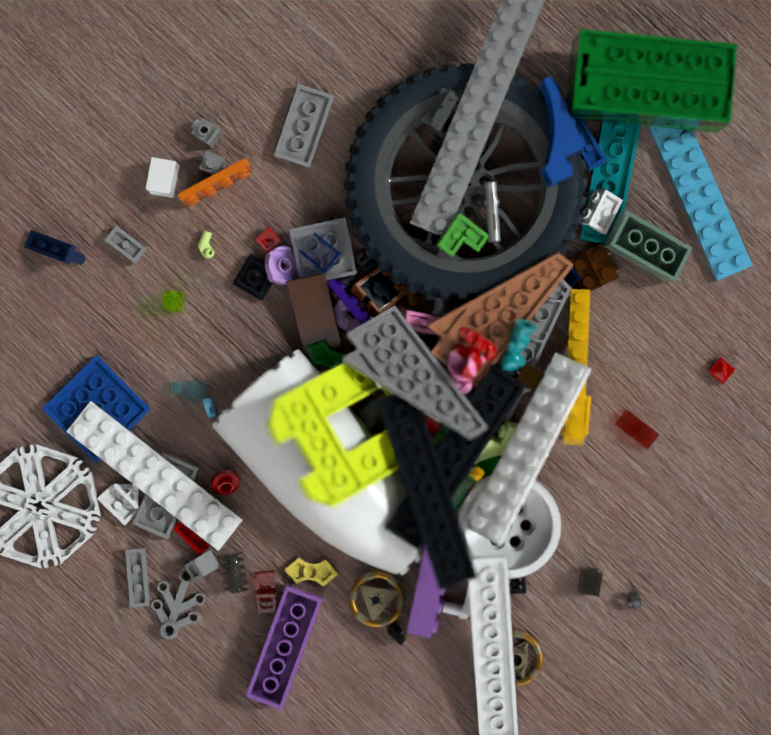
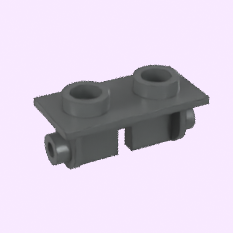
(441, 109)

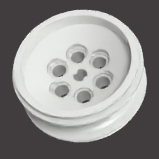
(535, 544)

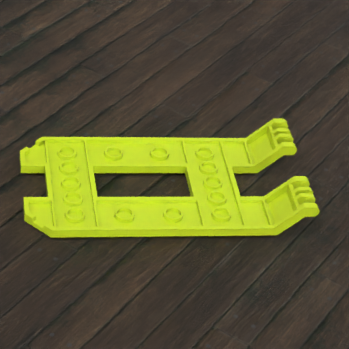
(304, 417)

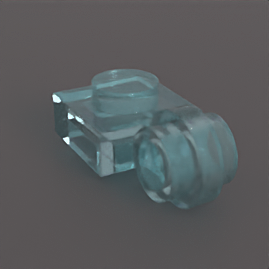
(194, 391)

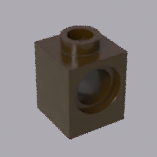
(529, 376)

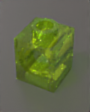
(174, 301)

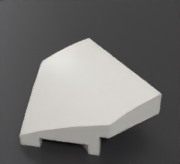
(121, 501)

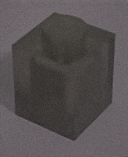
(590, 581)

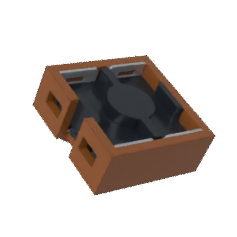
(377, 292)

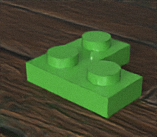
(461, 231)

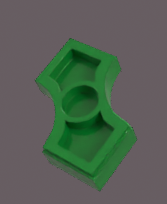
(322, 354)

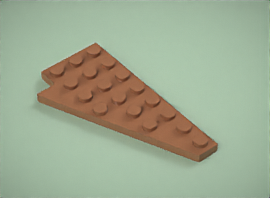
(498, 309)

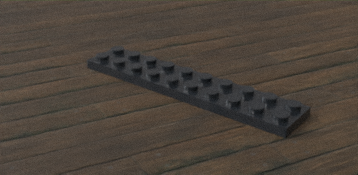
(459, 454)
(427, 492)

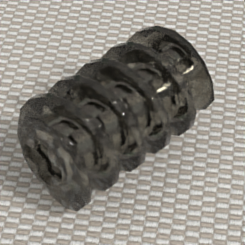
(234, 572)

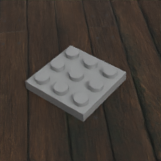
(335, 233)

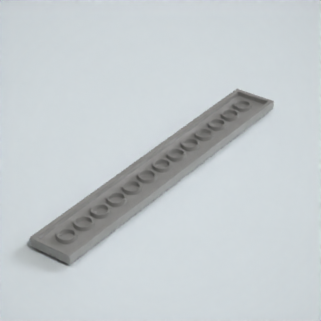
(476, 114)

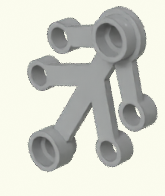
(176, 607)

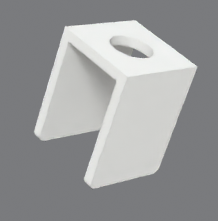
(162, 177)

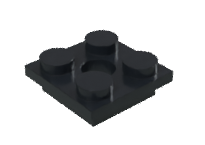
(244, 282)

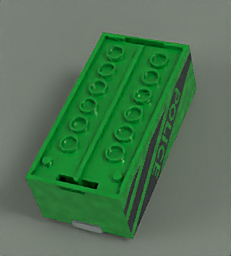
(651, 81)

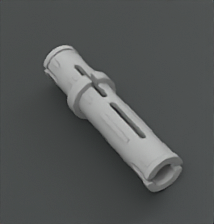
(492, 211)

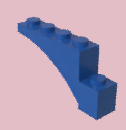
(563, 139)

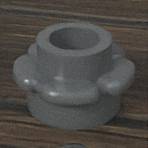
(634, 600)

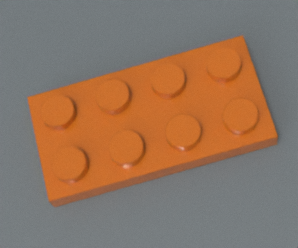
(211, 184)

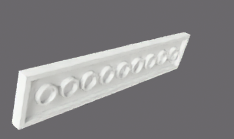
(528, 449)
(154, 475)
(493, 646)

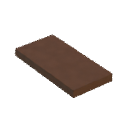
(314, 311)

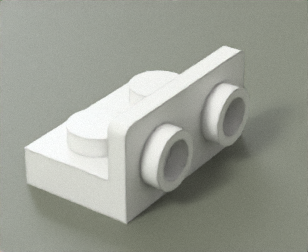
(601, 210)

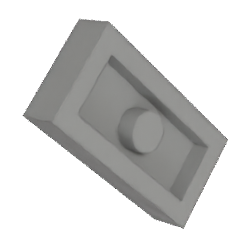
(126, 244)

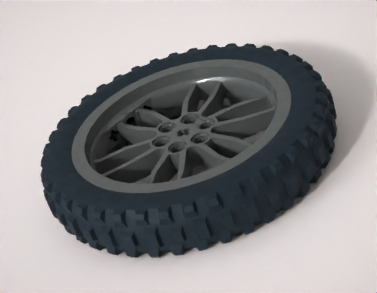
(424, 265)

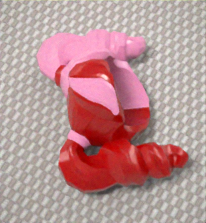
(466, 360)

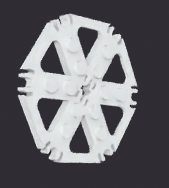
(57, 511)

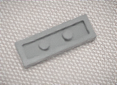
(137, 577)

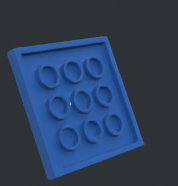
(105, 389)

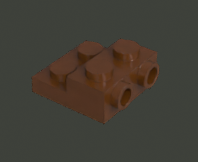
(594, 268)

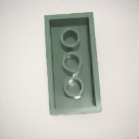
(647, 246)

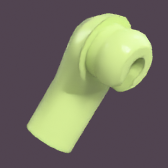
(204, 246)

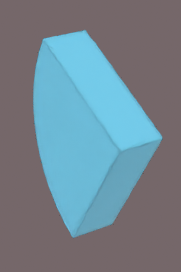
(209, 407)

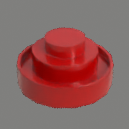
(225, 482)

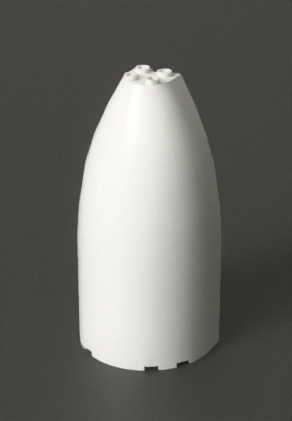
(351, 526)

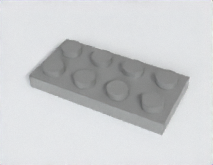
(304, 126)
(152, 515)

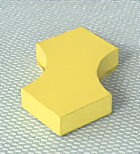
(319, 572)

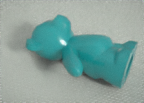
(518, 341)

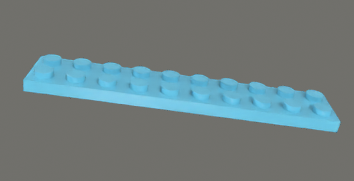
(701, 201)

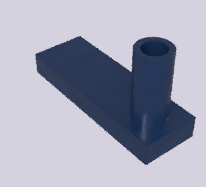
(53, 248)

